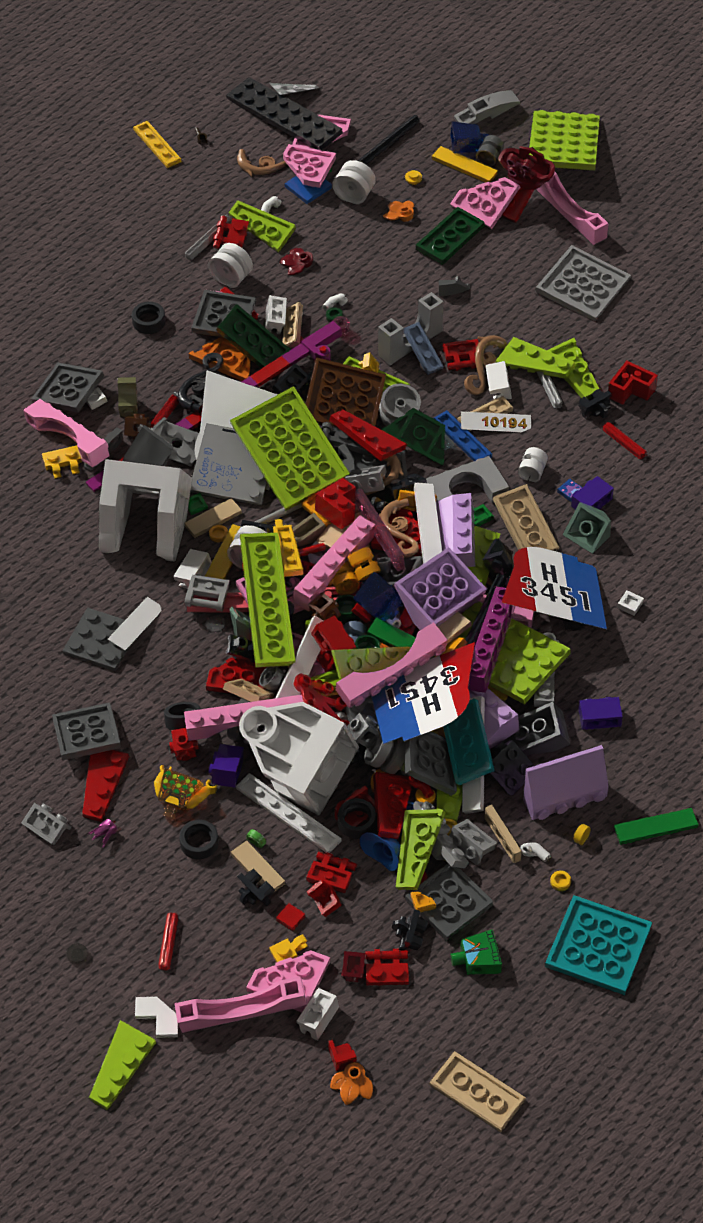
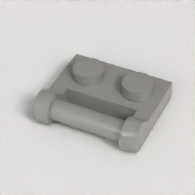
(207, 587)

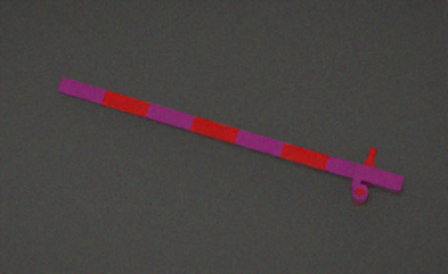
(313, 345)

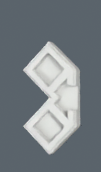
(156, 1009)

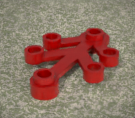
(307, 687)

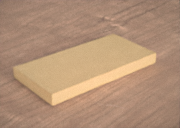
(524, 519)
(477, 1091)

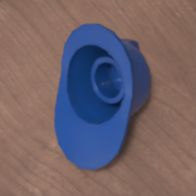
(381, 849)

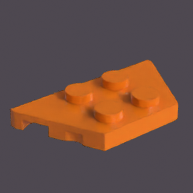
(235, 362)

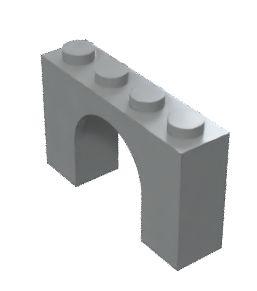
(392, 341)
(480, 472)

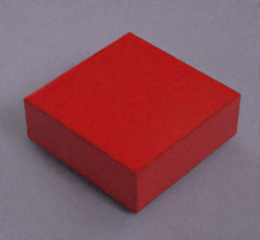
(290, 917)

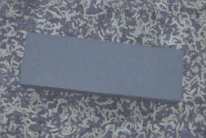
(423, 348)

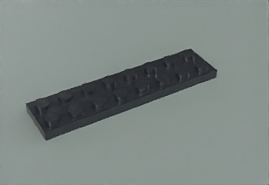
(284, 114)

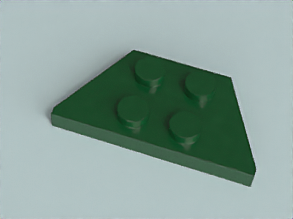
(420, 434)

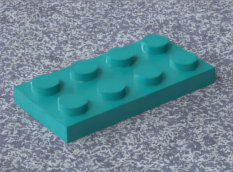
(468, 745)

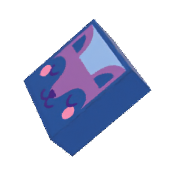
(568, 489)

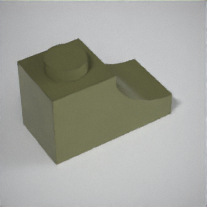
(127, 396)

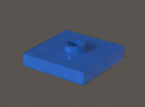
(305, 192)

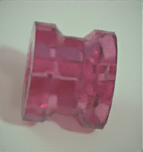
(344, 323)

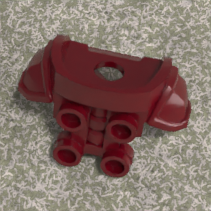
(520, 163)

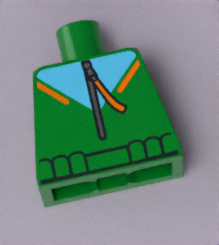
(479, 954)

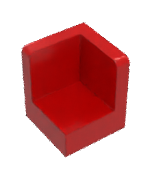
(341, 1055)

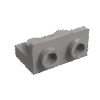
(368, 479)
(45, 823)
(472, 841)

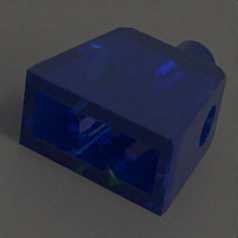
(465, 137)

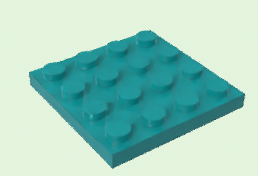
(598, 944)

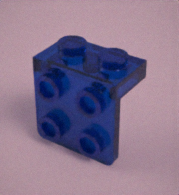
(379, 598)

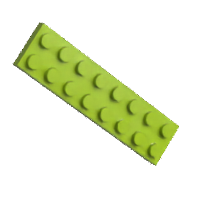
(267, 600)

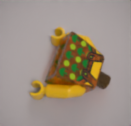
(180, 791)

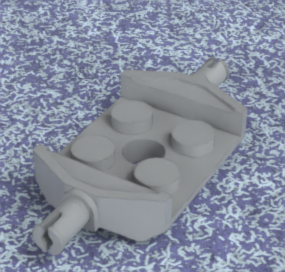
(172, 432)

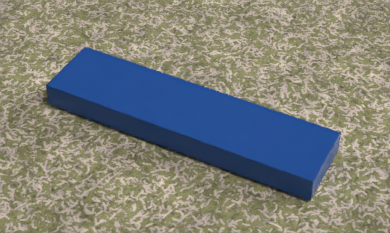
(462, 437)

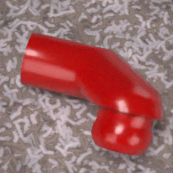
(425, 788)

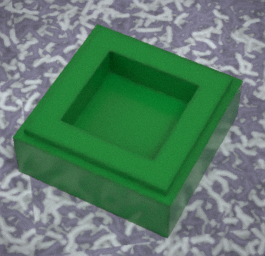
(196, 504)

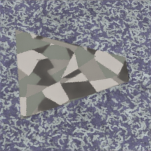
(291, 88)

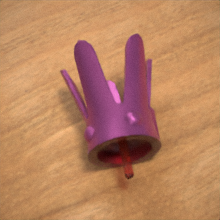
(106, 827)

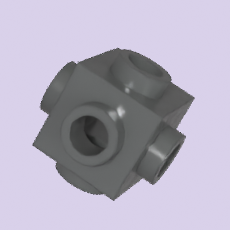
(364, 730)

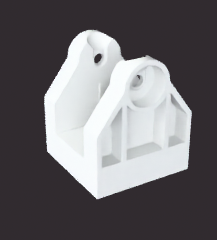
(125, 478)
(299, 751)

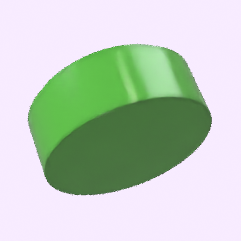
(256, 838)

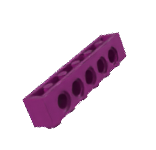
(490, 641)

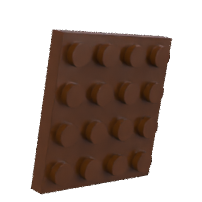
(344, 388)

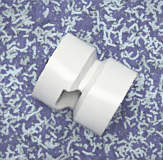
(533, 464)

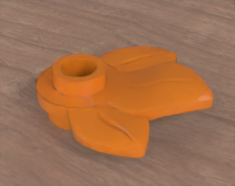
(400, 210)
(350, 1086)

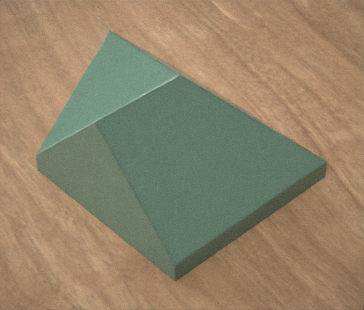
(588, 527)
(240, 624)

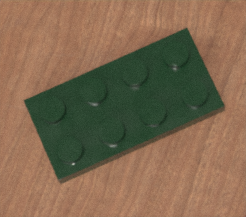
(450, 235)
(251, 337)

